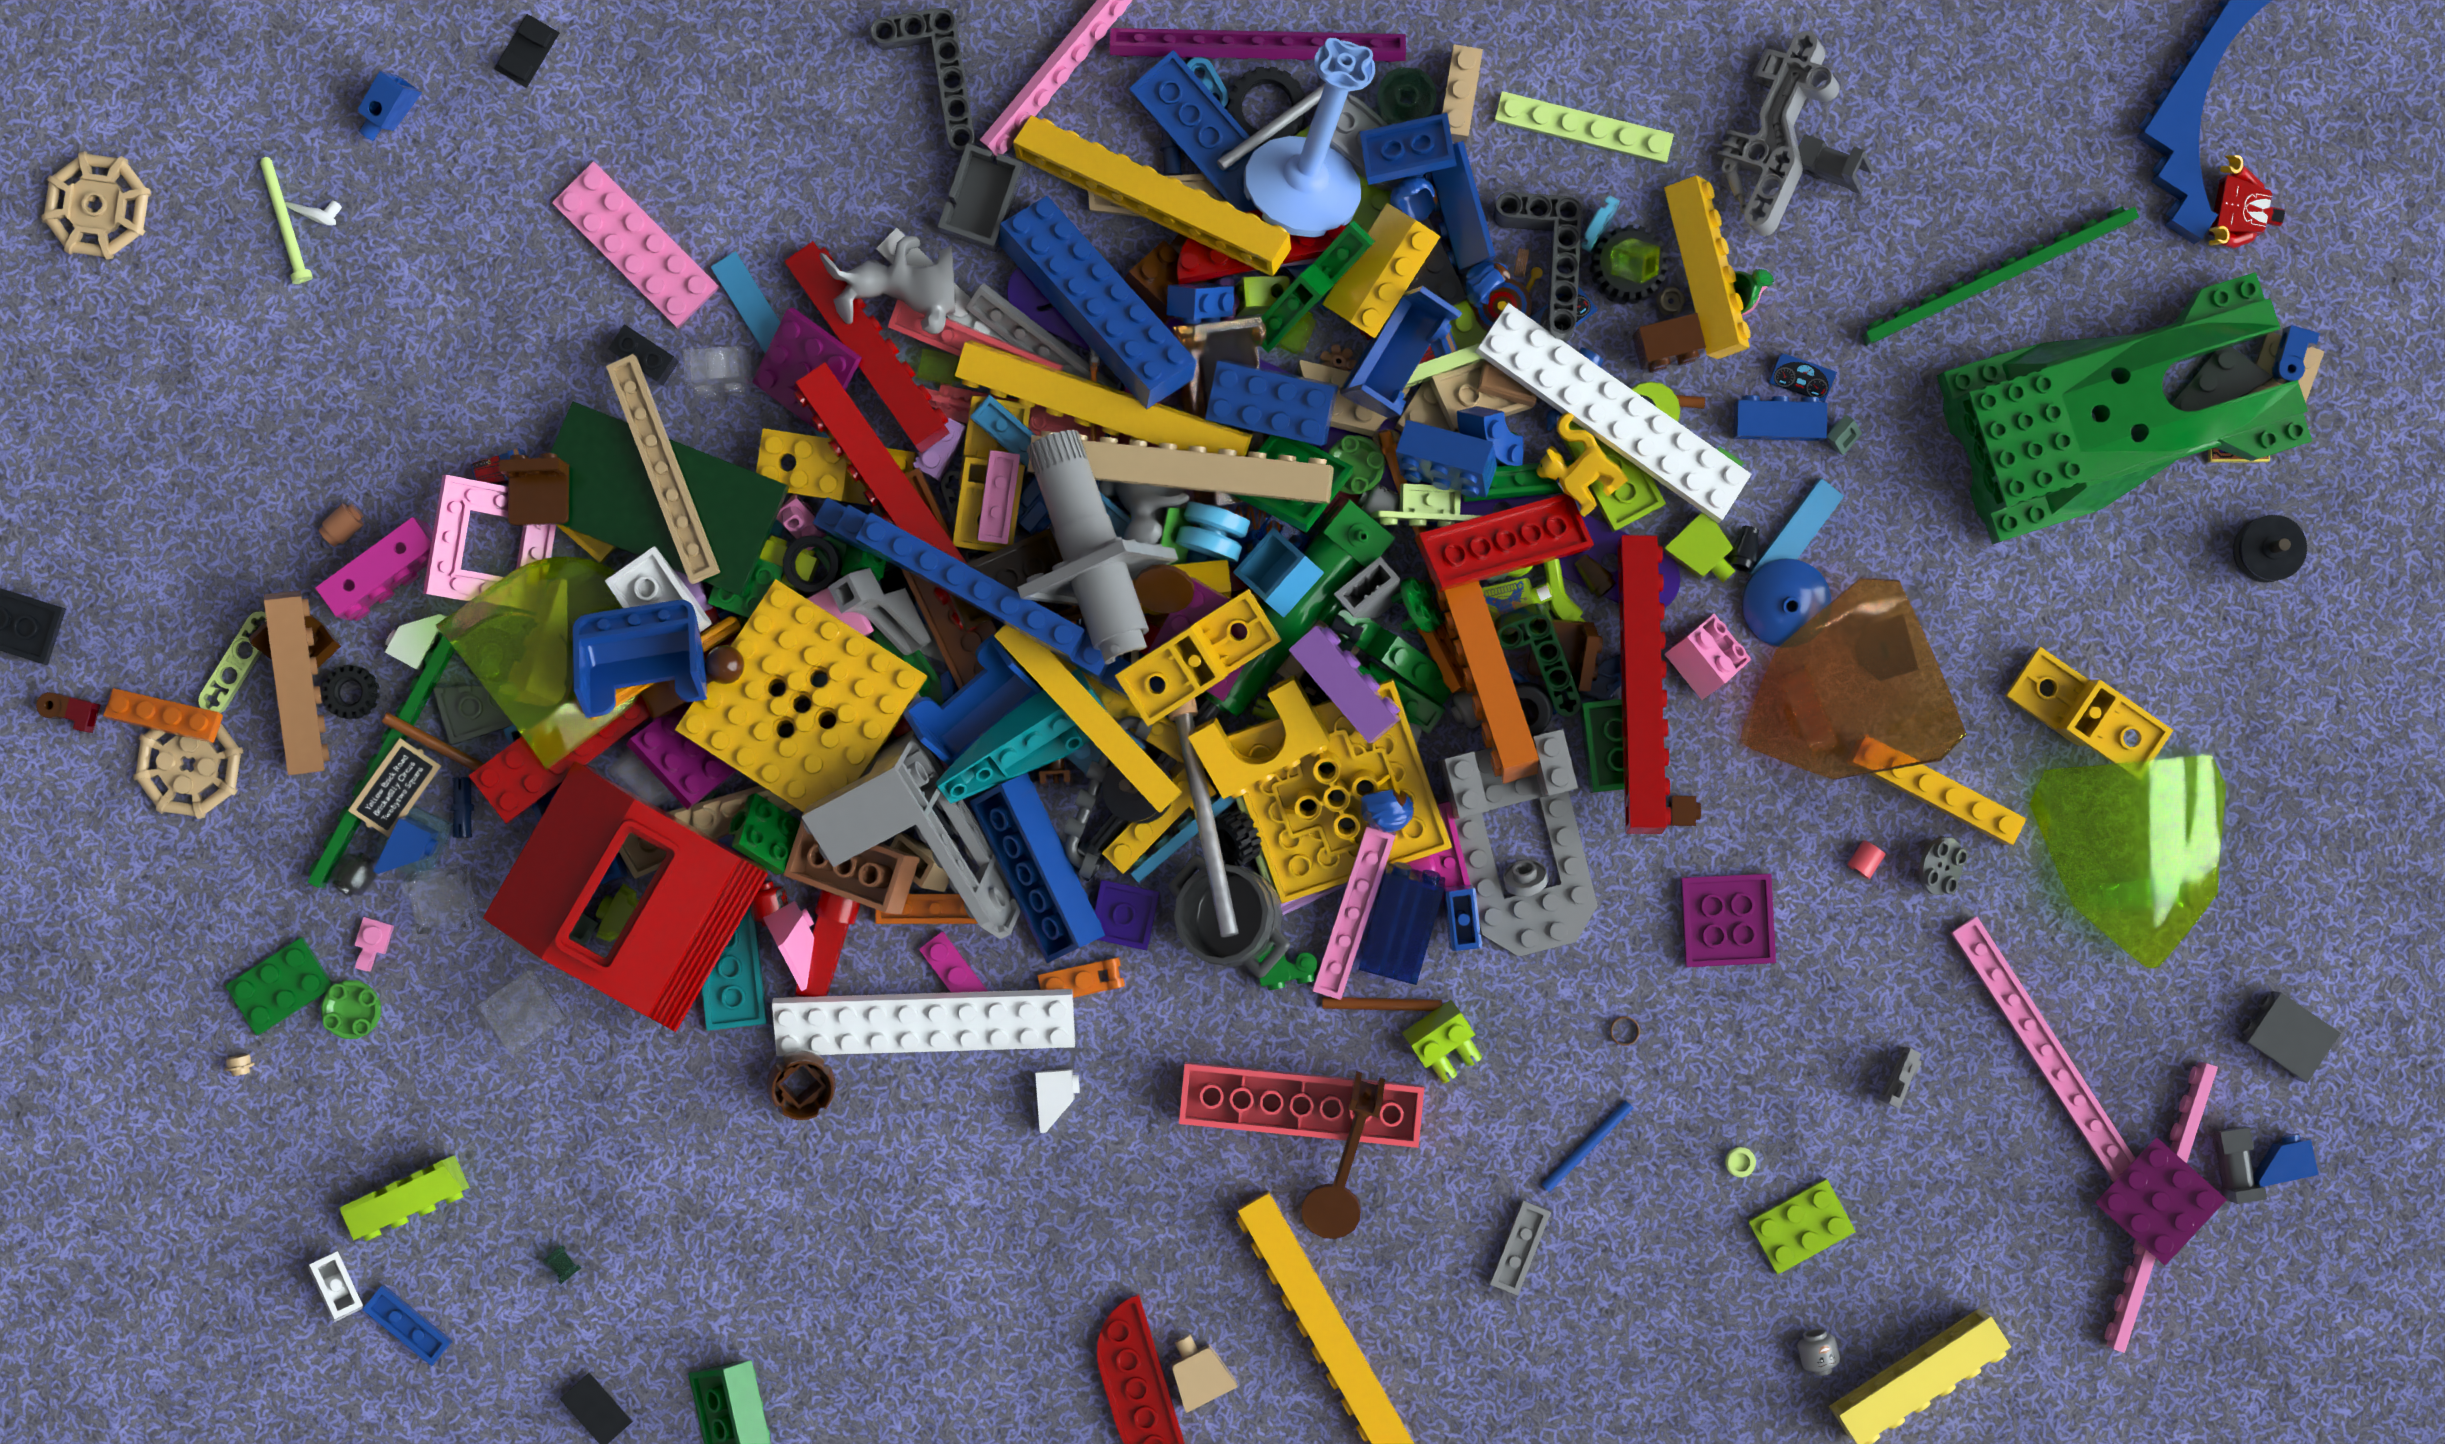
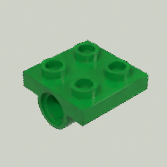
(758, 585)
(764, 833)

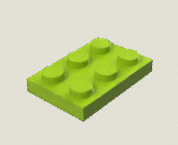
(1801, 1226)

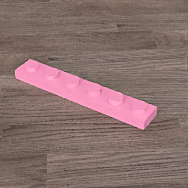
(1353, 912)

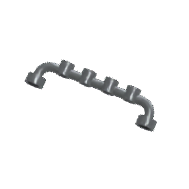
(1087, 798)

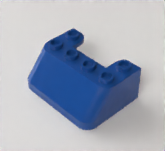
(637, 649)
(974, 708)

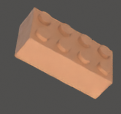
(872, 878)

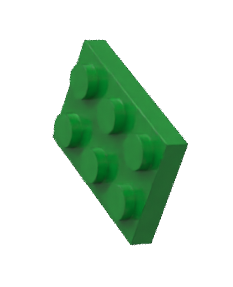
(279, 986)

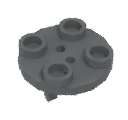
(1941, 866)

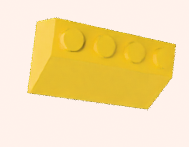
(1383, 272)

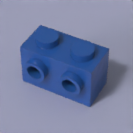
(1200, 302)

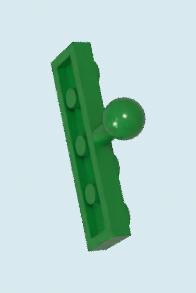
(1519, 482)

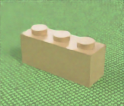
(1461, 89)

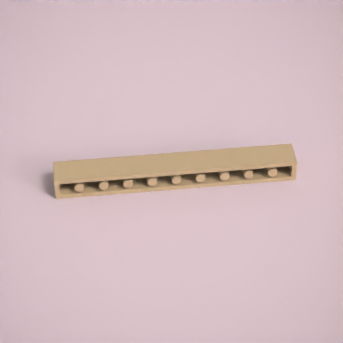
(1207, 471)

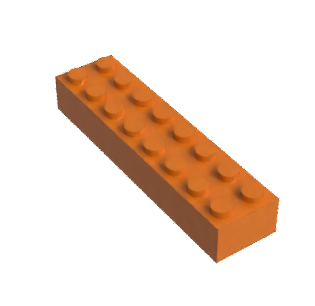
(1489, 680)

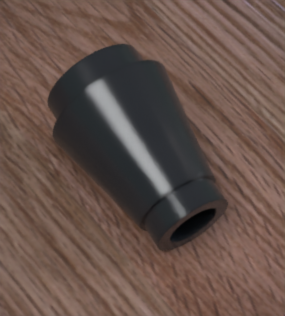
(1745, 549)

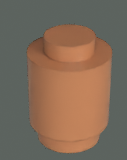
(341, 524)

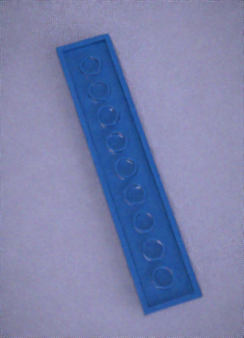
(1200, 130)

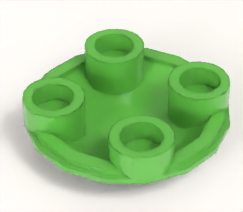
(1366, 463)
(350, 1009)

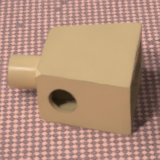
(1200, 1374)

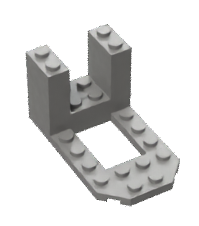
(900, 794)
(1556, 912)

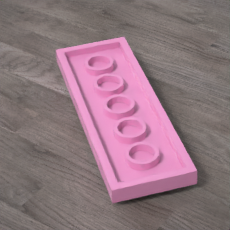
(635, 244)

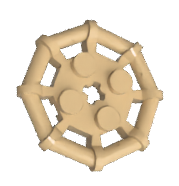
(107, 218)
(181, 781)

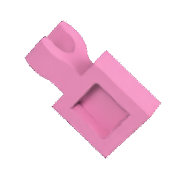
(373, 938)

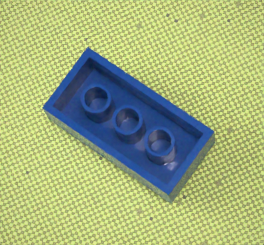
(1271, 402)

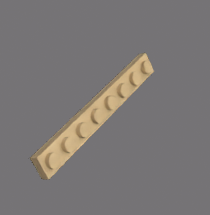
(663, 469)

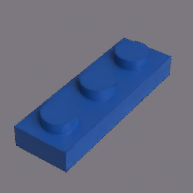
(407, 1325)

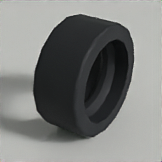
(792, 553)

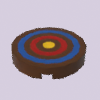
(1512, 293)

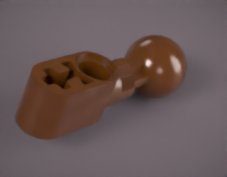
(722, 665)

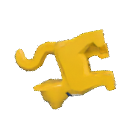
(1587, 468)

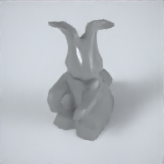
(922, 288)
(1145, 507)

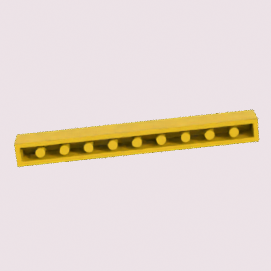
(1153, 195)
(1091, 401)
(1321, 1322)

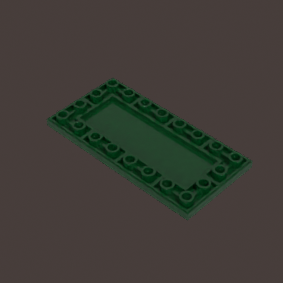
(618, 504)

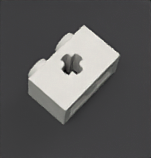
(335, 1286)

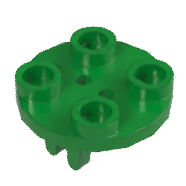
(1419, 605)

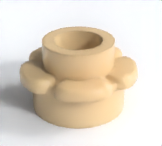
(239, 1064)

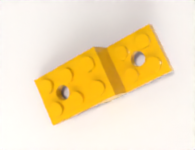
(817, 467)
(973, 479)
(1198, 657)
(2086, 710)

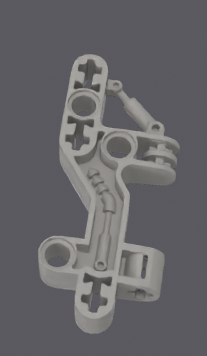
(1792, 79)

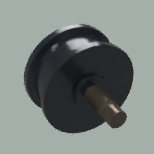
(2270, 548)
(1126, 801)

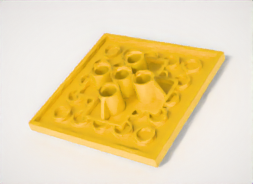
(791, 644)
(1310, 847)

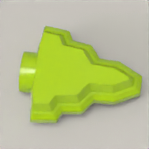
(615, 912)

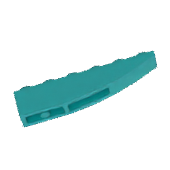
(1015, 745)

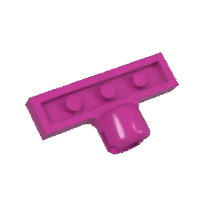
(1449, 862)

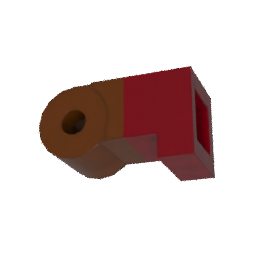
(63, 706)

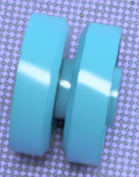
(1213, 528)

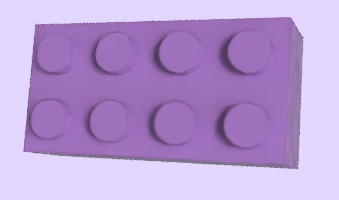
(1344, 683)

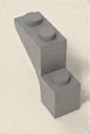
(889, 612)

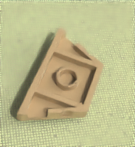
(1346, 413)

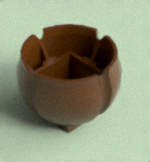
(809, 1102)

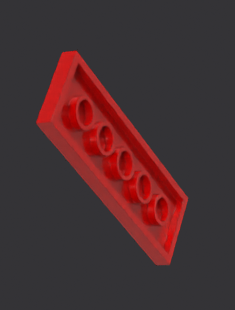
(1503, 542)

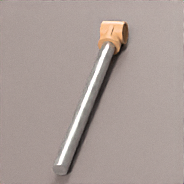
(1205, 819)

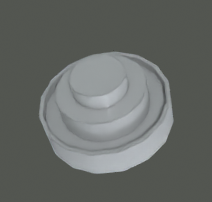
(1525, 878)

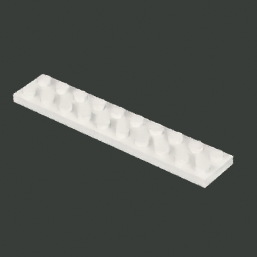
(1613, 413)
(924, 1022)

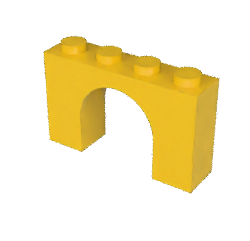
(1234, 771)

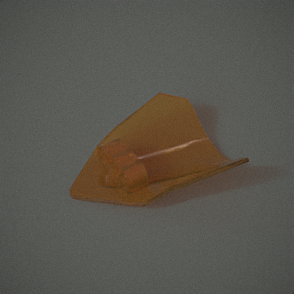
(1855, 690)

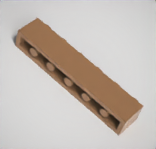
(294, 682)

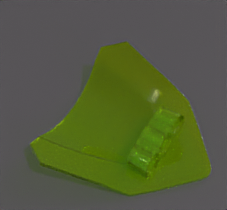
(2136, 846)

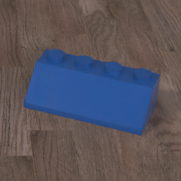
(1461, 214)

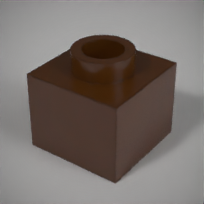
(1684, 810)

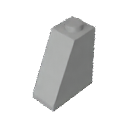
(1370, 591)

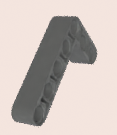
(945, 67)
(1559, 254)

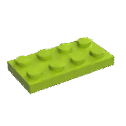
(1629, 502)

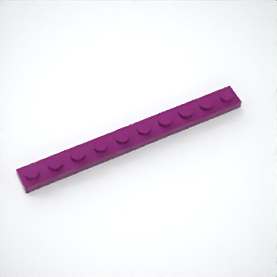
(1247, 44)

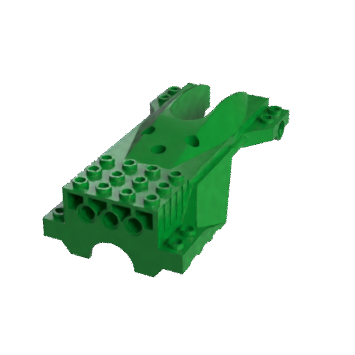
(2047, 459)

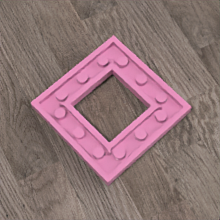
(455, 502)

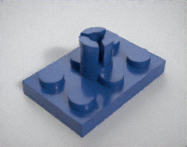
(1407, 149)

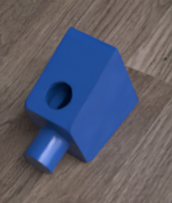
(386, 104)

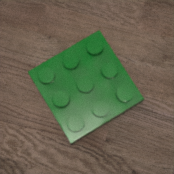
(1298, 513)

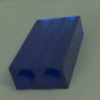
(1402, 922)

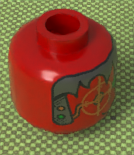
(768, 901)

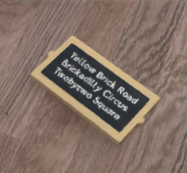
(394, 787)

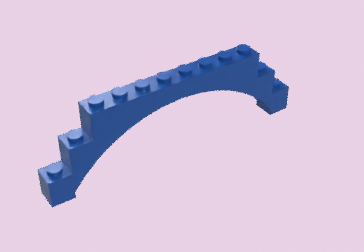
(2176, 121)
(944, 571)

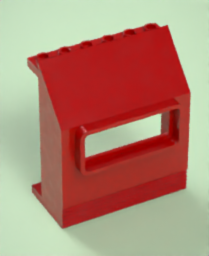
(676, 923)

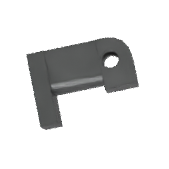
(1833, 165)
(2235, 1165)

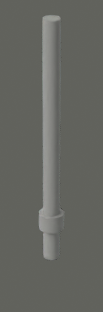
(1270, 129)

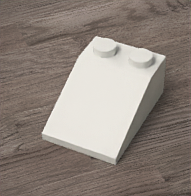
(652, 581)

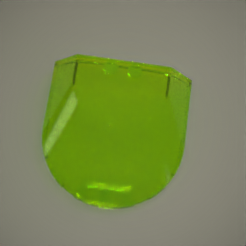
(522, 648)

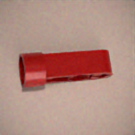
(829, 935)

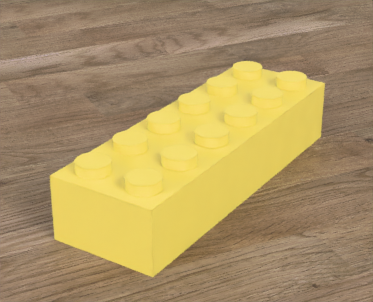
(1920, 1377)

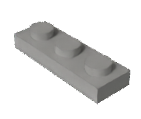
(1520, 1247)

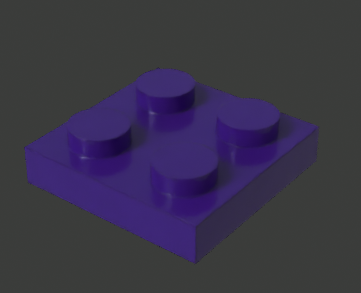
(1126, 914)

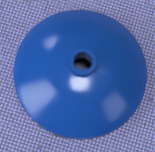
(1771, 590)

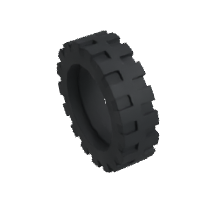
(1266, 76)

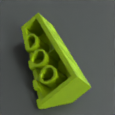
(404, 1197)

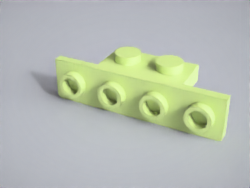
(1425, 504)

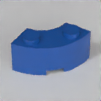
(1491, 426)

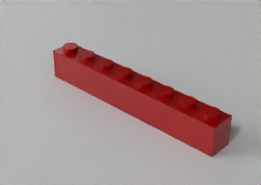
(878, 361)

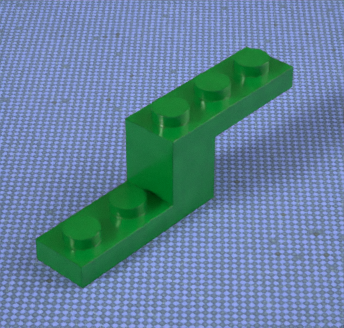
(1314, 283)
(1392, 652)
(1417, 706)

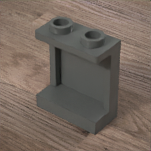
(2289, 1035)

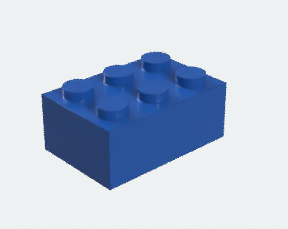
(1446, 459)

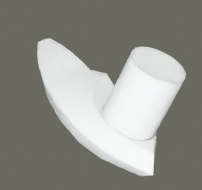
(324, 217)

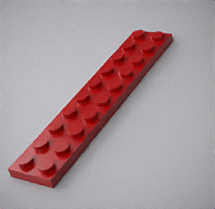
(518, 779)

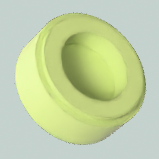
(1740, 1162)

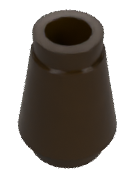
(1596, 577)

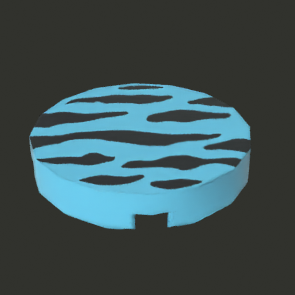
(1600, 224)

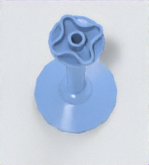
(1302, 179)

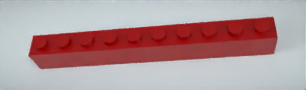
(872, 464)
(1642, 685)

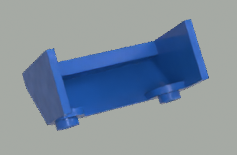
(1397, 350)

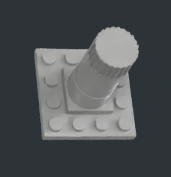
(1096, 562)

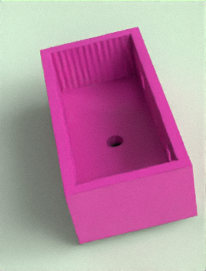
(378, 571)

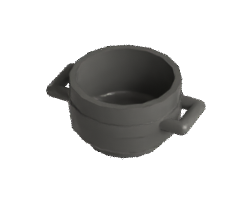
(1255, 911)

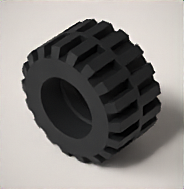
(1615, 286)

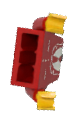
(2241, 207)

